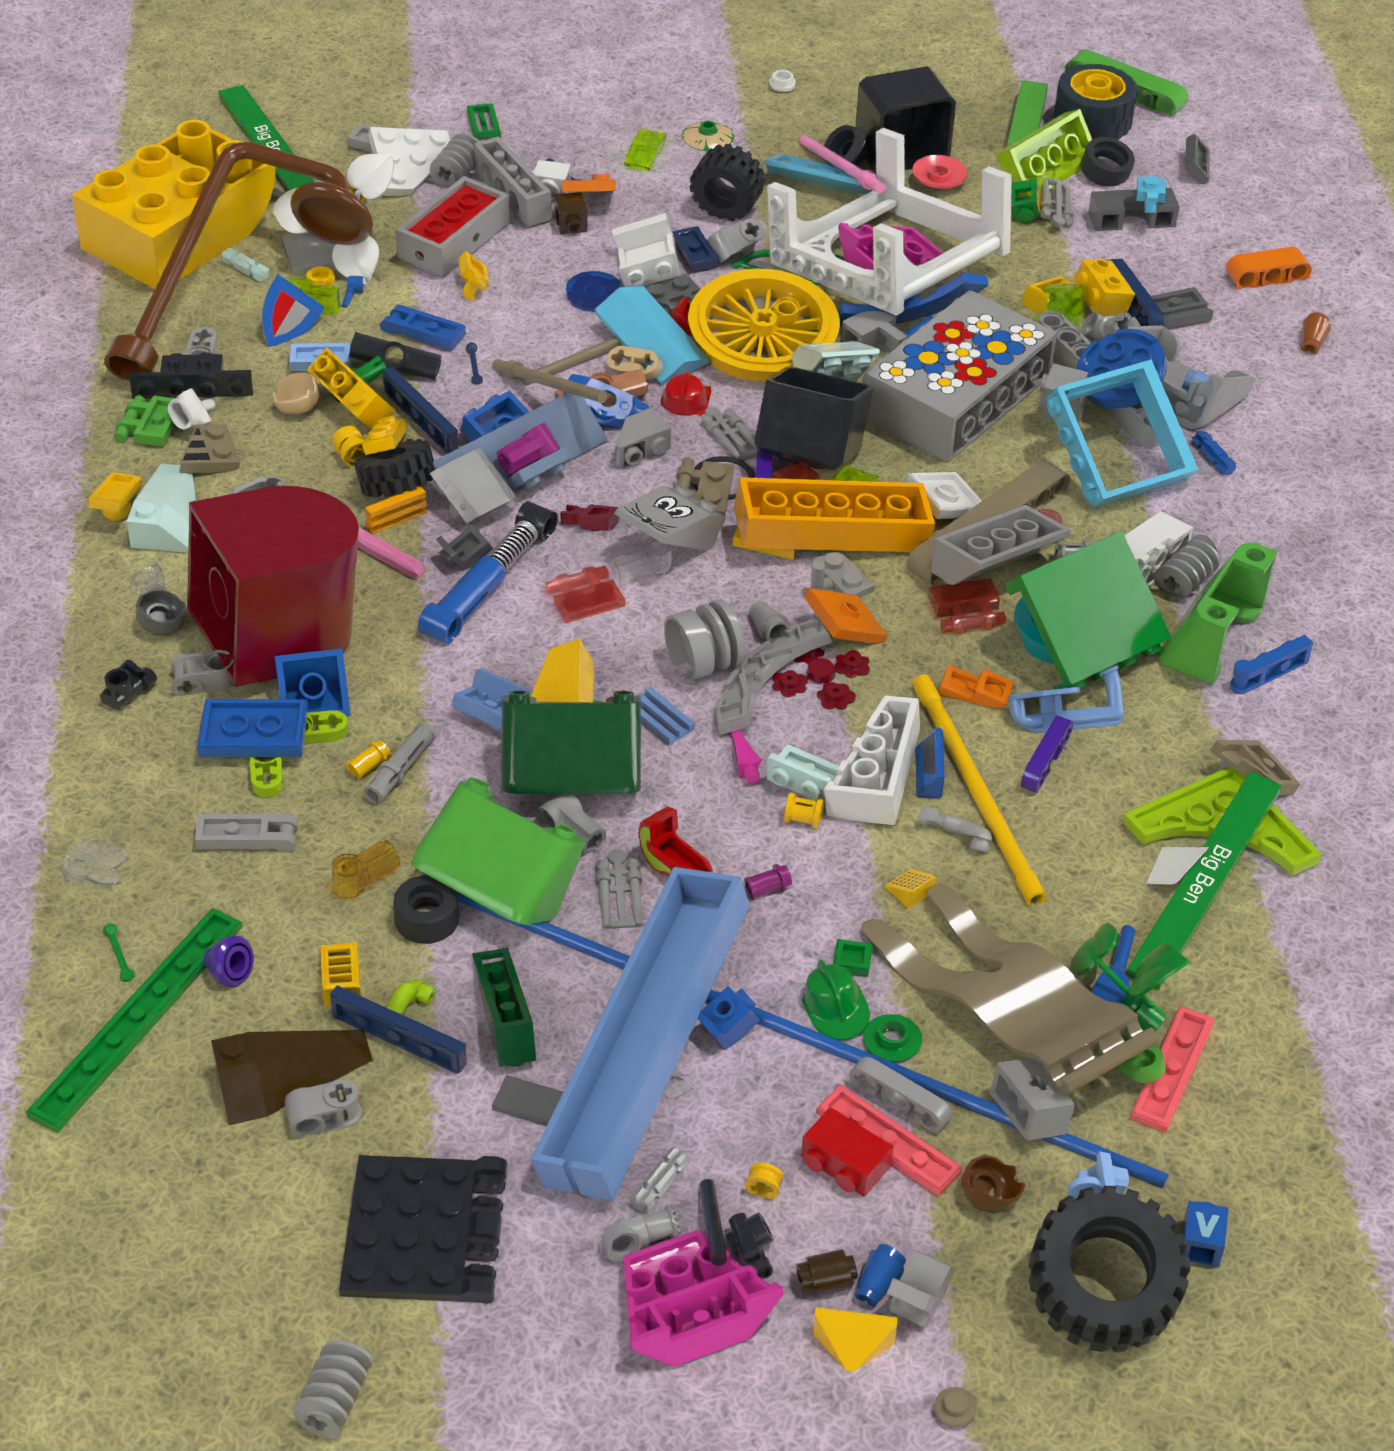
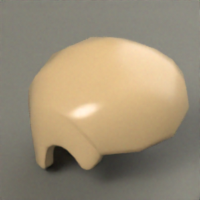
(296, 393)

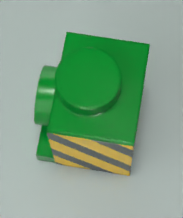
(1025, 208)

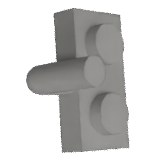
(838, 572)

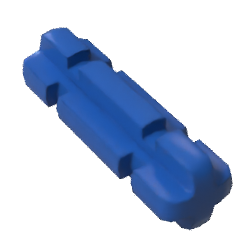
(1214, 453)

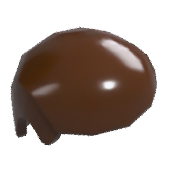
(988, 1173)

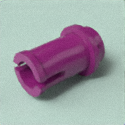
(768, 881)

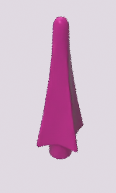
(746, 758)

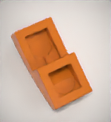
(985, 690)

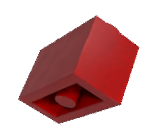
(846, 1152)

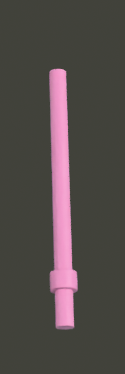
(864, 178)

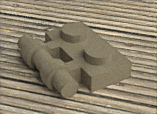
(713, 481)

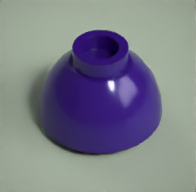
(230, 960)

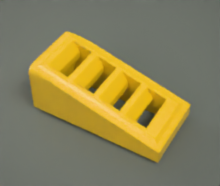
(1034, 295)
(353, 986)

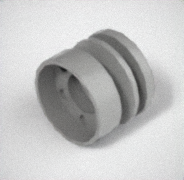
(705, 638)

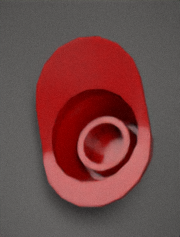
(686, 395)

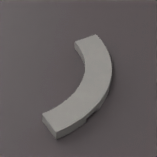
(747, 679)

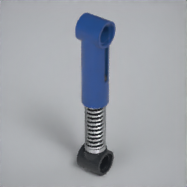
(447, 616)

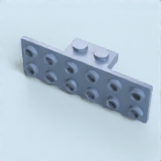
(570, 424)

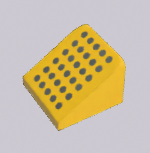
(911, 886)

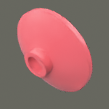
(939, 172)

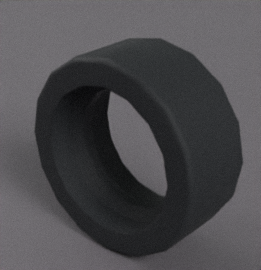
(1110, 149)

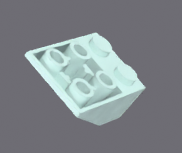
(839, 359)

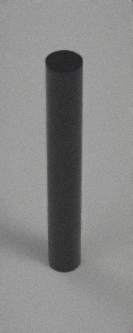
(713, 1222)

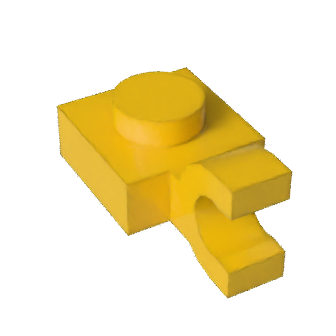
(474, 274)

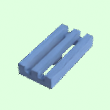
(670, 711)

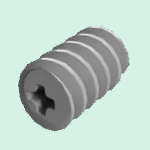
(454, 160)
(1188, 566)
(331, 1388)

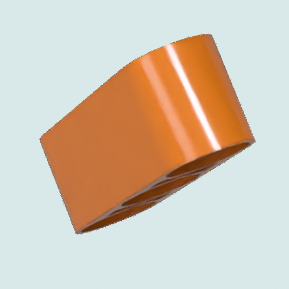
(1268, 267)

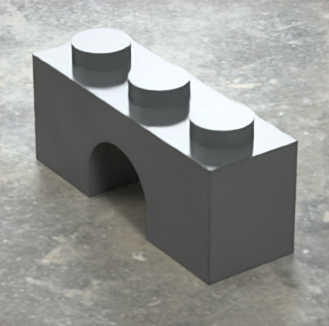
(1110, 208)

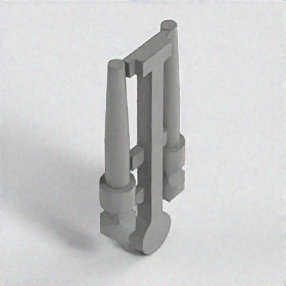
(1060, 217)
(714, 428)
(634, 877)

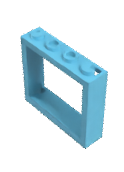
(1159, 415)

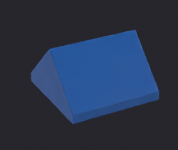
(314, 677)

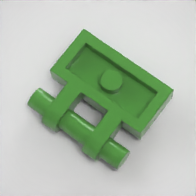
(154, 425)

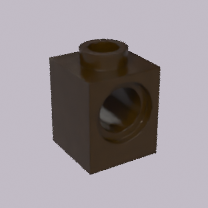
(570, 213)

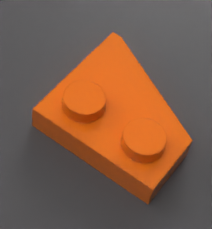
(599, 182)

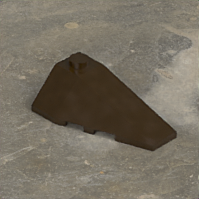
(266, 1066)

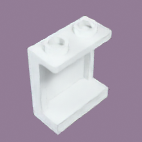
(646, 251)

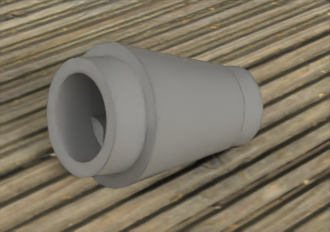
(768, 621)

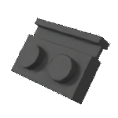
(1183, 307)

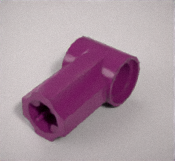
(530, 448)

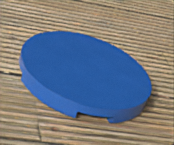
(1116, 352)

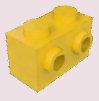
(1104, 287)

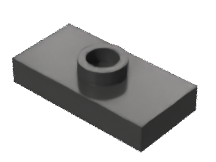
(1197, 159)

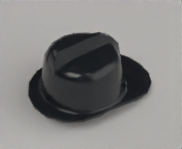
(848, 143)

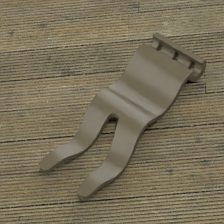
(1027, 1004)

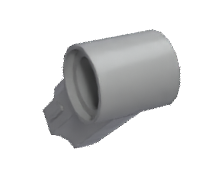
(568, 811)

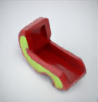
(665, 848)

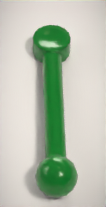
(126, 973)

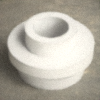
(782, 81)

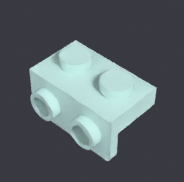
(800, 772)

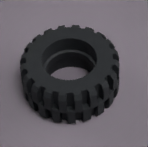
(1131, 1223)

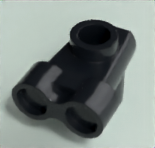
(125, 683)
(747, 1240)

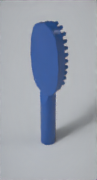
(1104, 986)

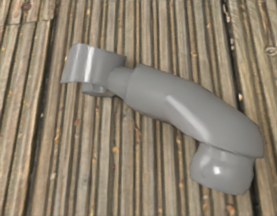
(959, 826)

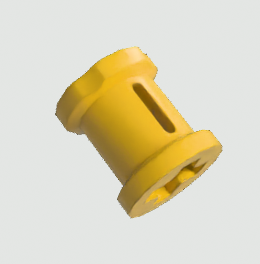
(804, 810)

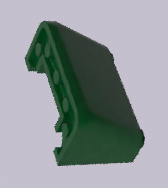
(571, 745)

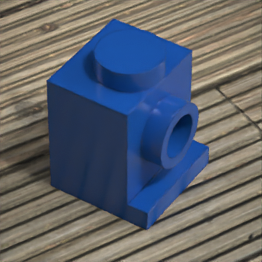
(729, 1016)

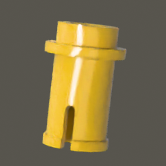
(368, 759)

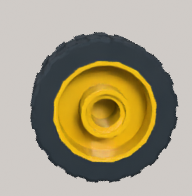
(1102, 95)

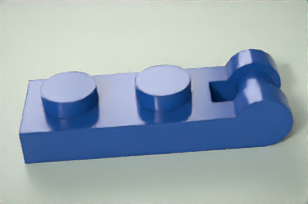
(423, 327)
(1270, 665)

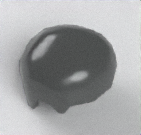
(156, 607)

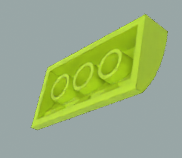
(1048, 151)

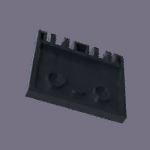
(417, 1229)

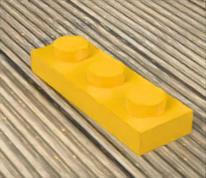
(384, 435)

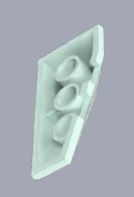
(162, 511)

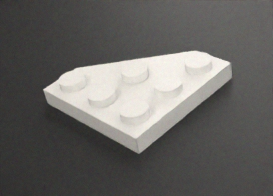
(411, 152)

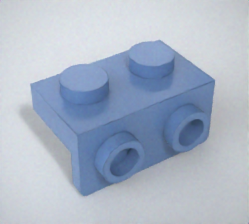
(485, 697)

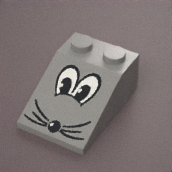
(674, 517)

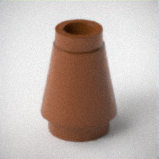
(1314, 331)

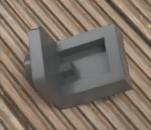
(465, 548)

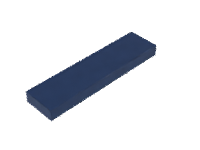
(420, 410)
(398, 1030)

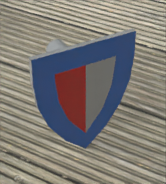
(287, 312)

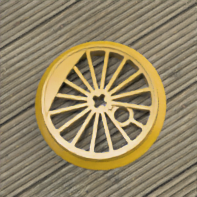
(771, 327)

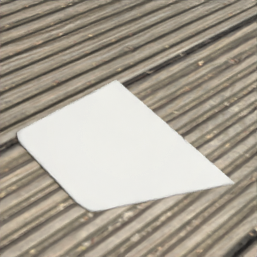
(1174, 863)

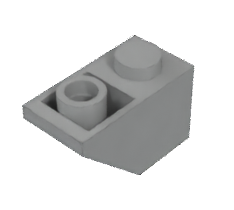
(641, 437)

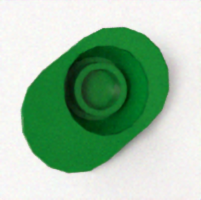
(835, 1002)

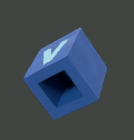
(1205, 1232)

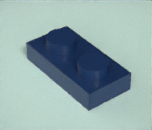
(695, 249)

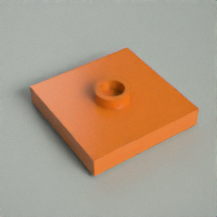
(845, 616)

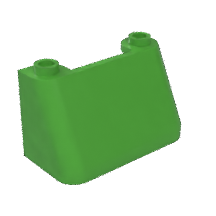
(499, 856)

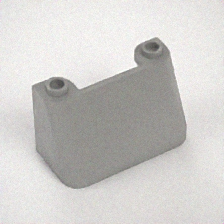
(1203, 399)

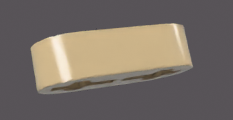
(635, 356)

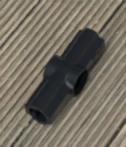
(414, 360)

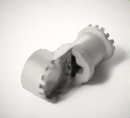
(1098, 327)
(642, 1231)

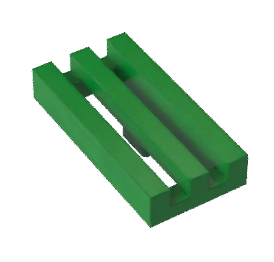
(485, 133)

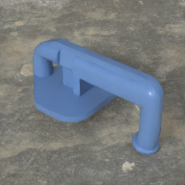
(1051, 706)

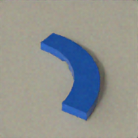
(918, 308)

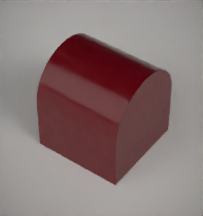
(271, 576)

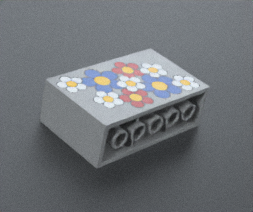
(959, 375)

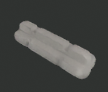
(659, 1180)

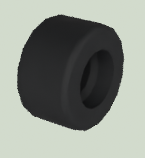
(431, 925)

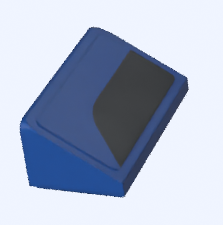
(930, 765)

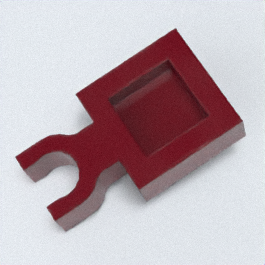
(593, 517)

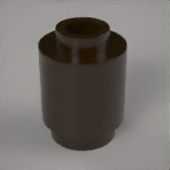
(826, 1273)

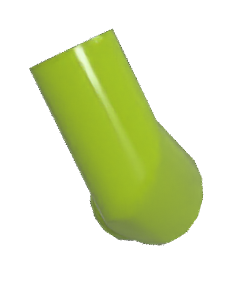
(409, 993)

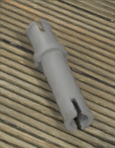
(392, 771)

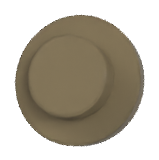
(955, 1407)

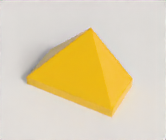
(854, 1336)

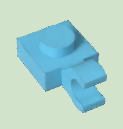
(1151, 190)

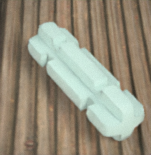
(245, 264)

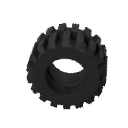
(734, 167)

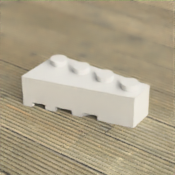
(1157, 542)
(876, 771)

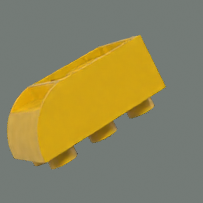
(141, 207)

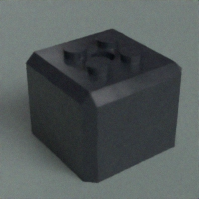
(909, 104)
(812, 418)

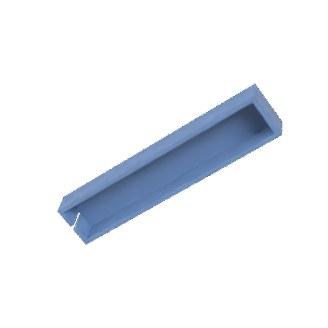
(640, 1034)

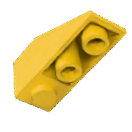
(350, 388)

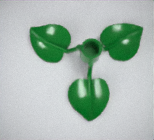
(1151, 972)

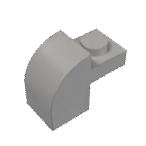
(873, 329)
(920, 1288)

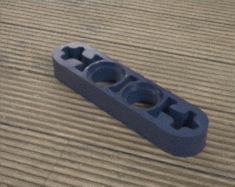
(1142, 305)

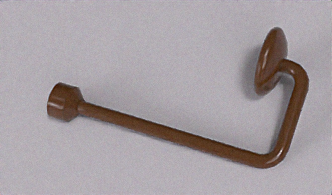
(319, 207)

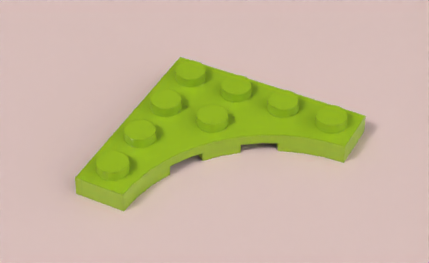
(1199, 808)

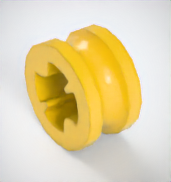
(764, 1180)

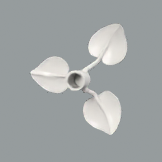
(371, 178)

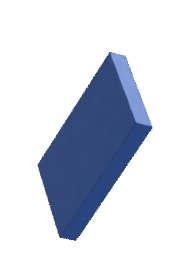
(253, 728)

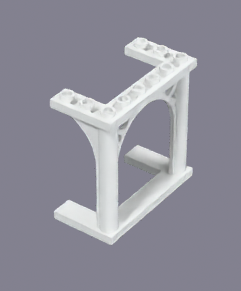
(806, 245)

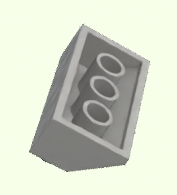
(994, 543)

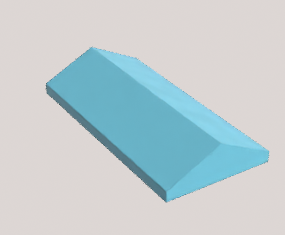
(822, 174)
(644, 324)

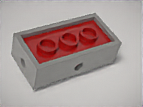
(451, 224)

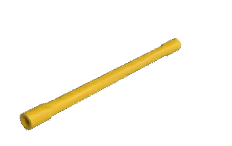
(1024, 876)

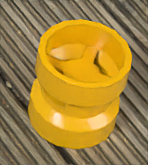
(348, 444)

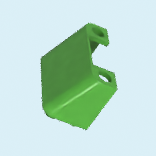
(1233, 592)

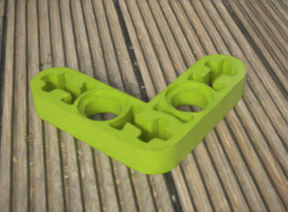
(322, 735)

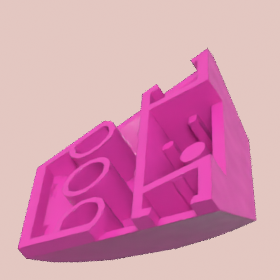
(858, 245)
(687, 1304)

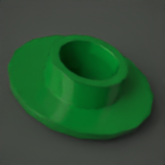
(892, 1050)

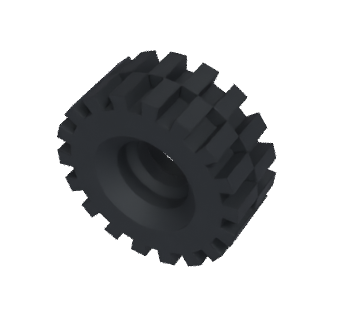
(395, 469)

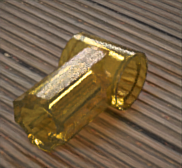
(354, 871)

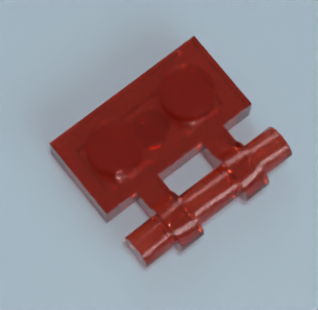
(966, 598)
(586, 601)

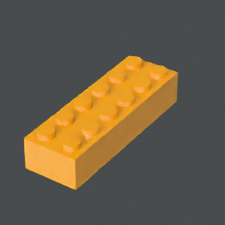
(832, 515)

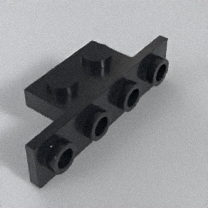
(197, 372)

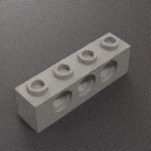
(507, 173)

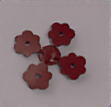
(823, 671)

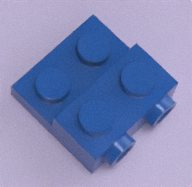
(494, 414)

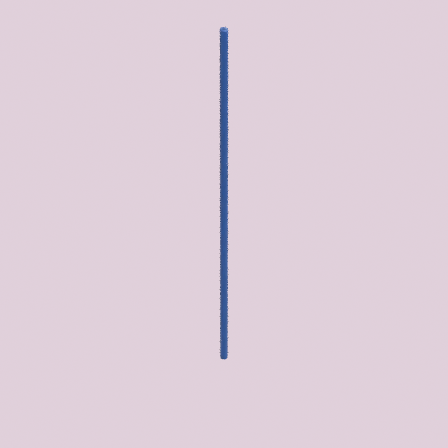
(848, 1052)

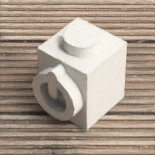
(552, 175)

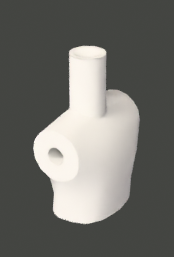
(189, 411)

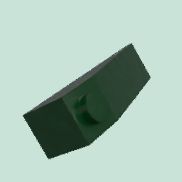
(505, 1008)

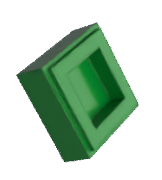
(854, 956)

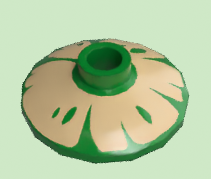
(707, 135)

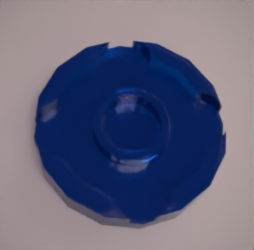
(590, 289)

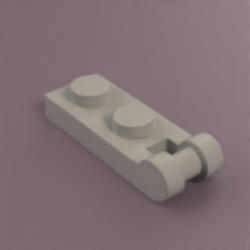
(246, 831)

